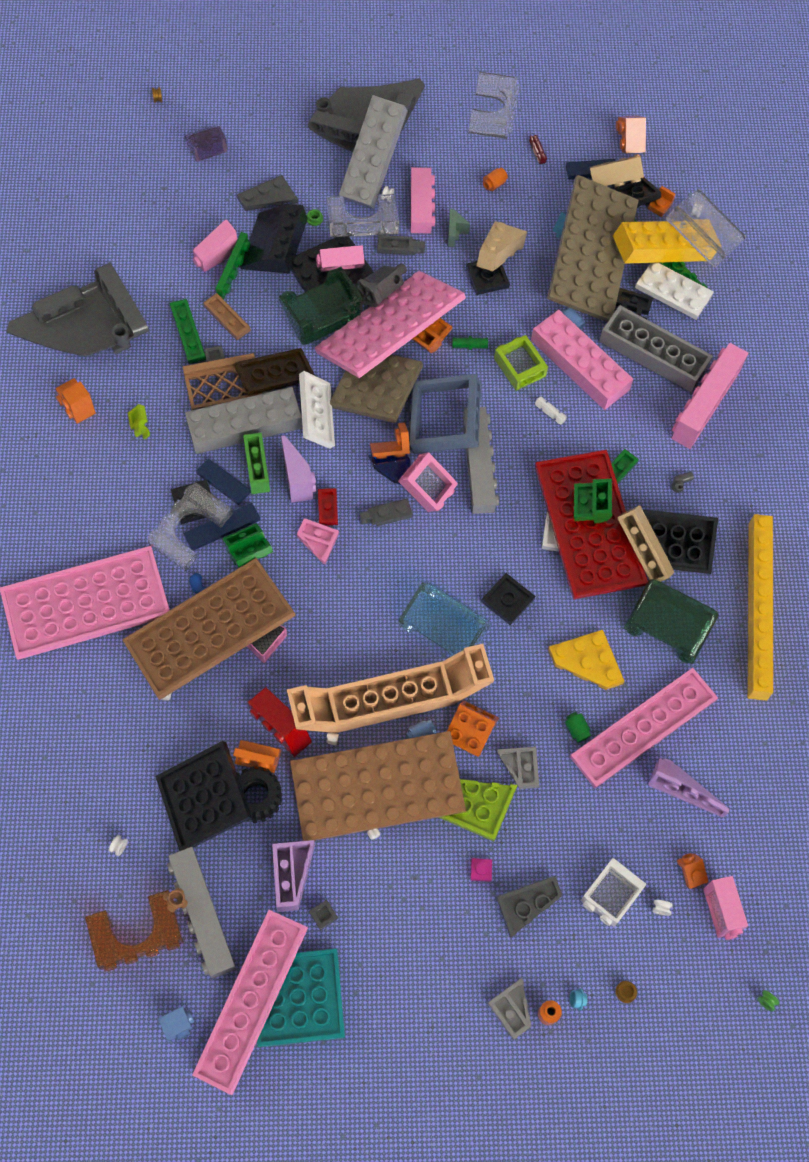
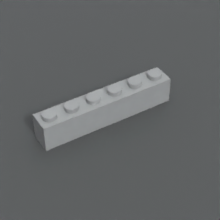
(481, 468)
(202, 913)

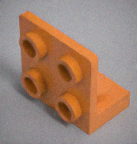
(397, 448)
(471, 727)

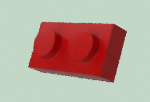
(328, 506)

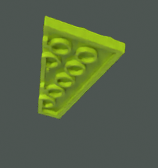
(484, 807)

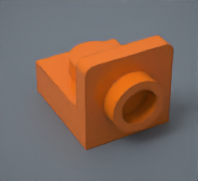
(661, 205)

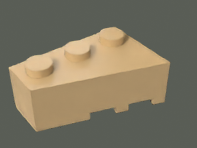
(618, 171)
(499, 245)

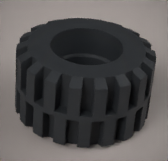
(268, 781)

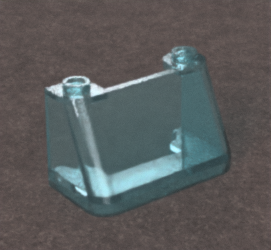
(443, 619)

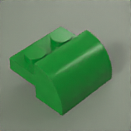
(593, 501)
(247, 545)

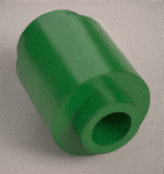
(578, 727)

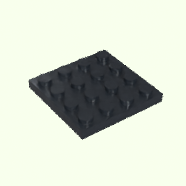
(310, 276)
(203, 796)

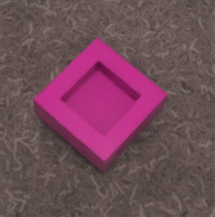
(481, 870)

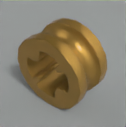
(157, 96)

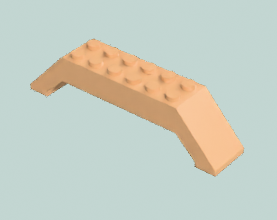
(391, 694)

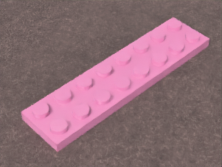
(643, 727)
(250, 1002)

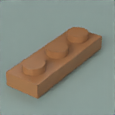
(227, 316)

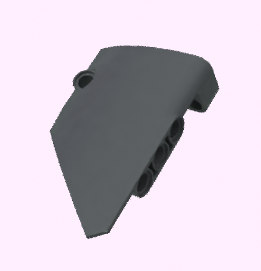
(343, 114)
(84, 317)

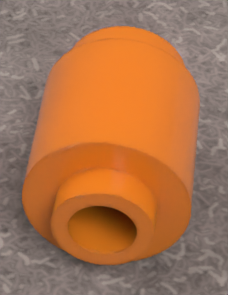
(495, 179)
(544, 1017)

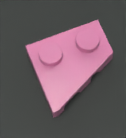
(318, 538)

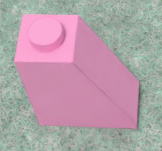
(215, 247)

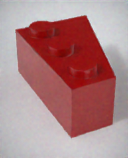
(279, 721)

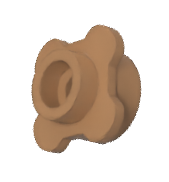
(179, 895)

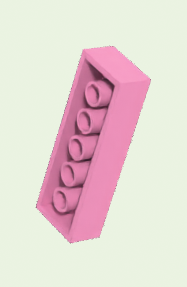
(581, 359)
(708, 395)

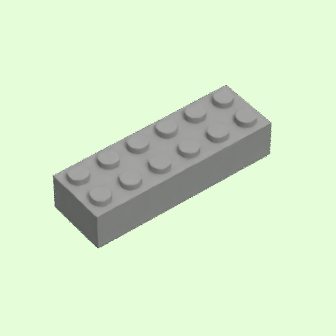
(373, 151)
(655, 348)
(228, 422)

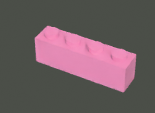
(421, 200)

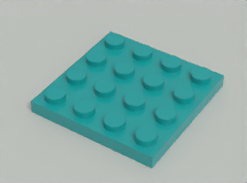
(307, 1003)

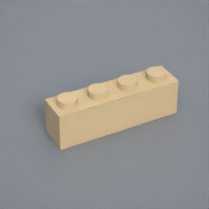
(646, 544)

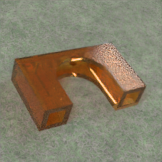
(110, 952)

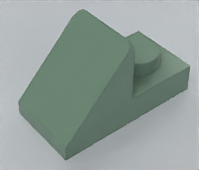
(457, 226)

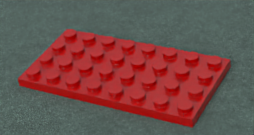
(593, 555)

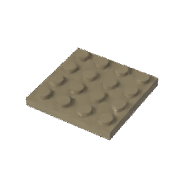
(380, 391)

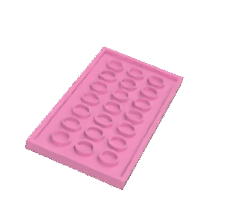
(390, 325)
(84, 602)

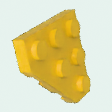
(588, 659)

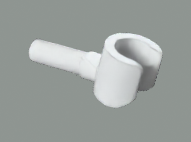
(332, 738)

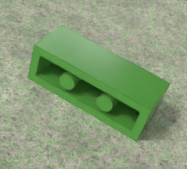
(256, 463)

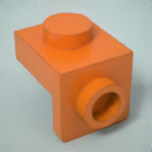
(693, 870)

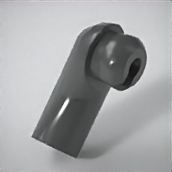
(679, 480)

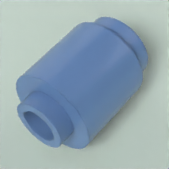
(574, 317)
(421, 729)

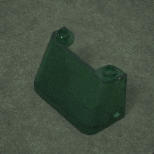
(323, 307)
(672, 619)

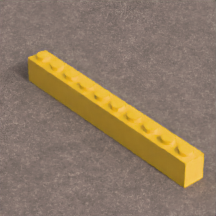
(760, 607)

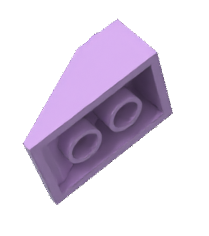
(299, 477)

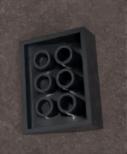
(275, 239)
(685, 539)

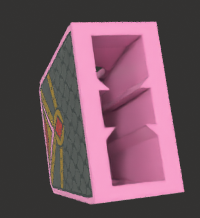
(268, 643)

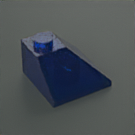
(391, 467)

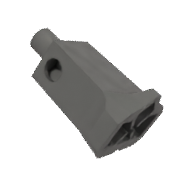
(380, 284)

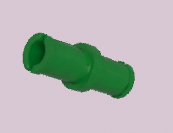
(470, 342)

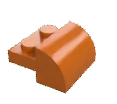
(433, 335)
(257, 755)

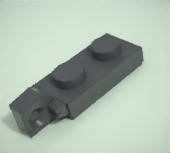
(399, 245)
(387, 513)

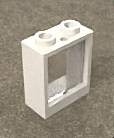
(613, 893)

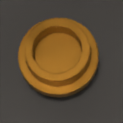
(626, 992)

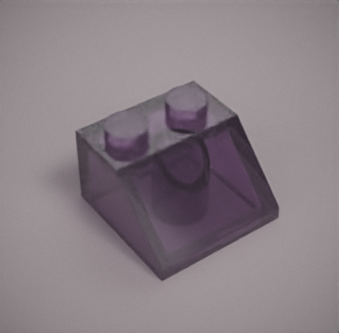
(206, 142)

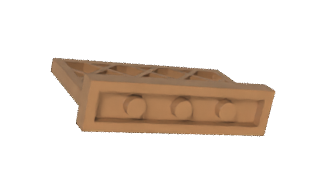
(212, 368)

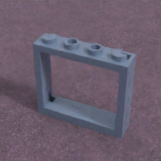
(451, 442)

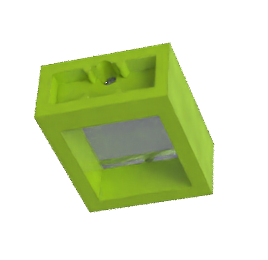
(520, 362)

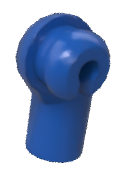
(196, 583)

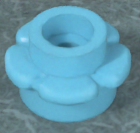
(578, 999)

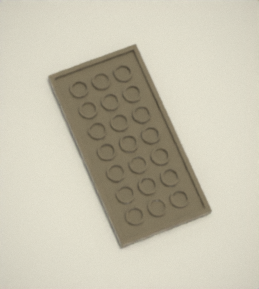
(588, 259)

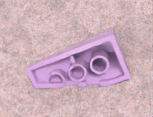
(677, 783)

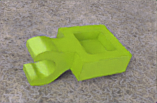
(137, 419)

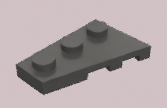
(268, 193)
(526, 903)

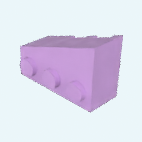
(290, 872)

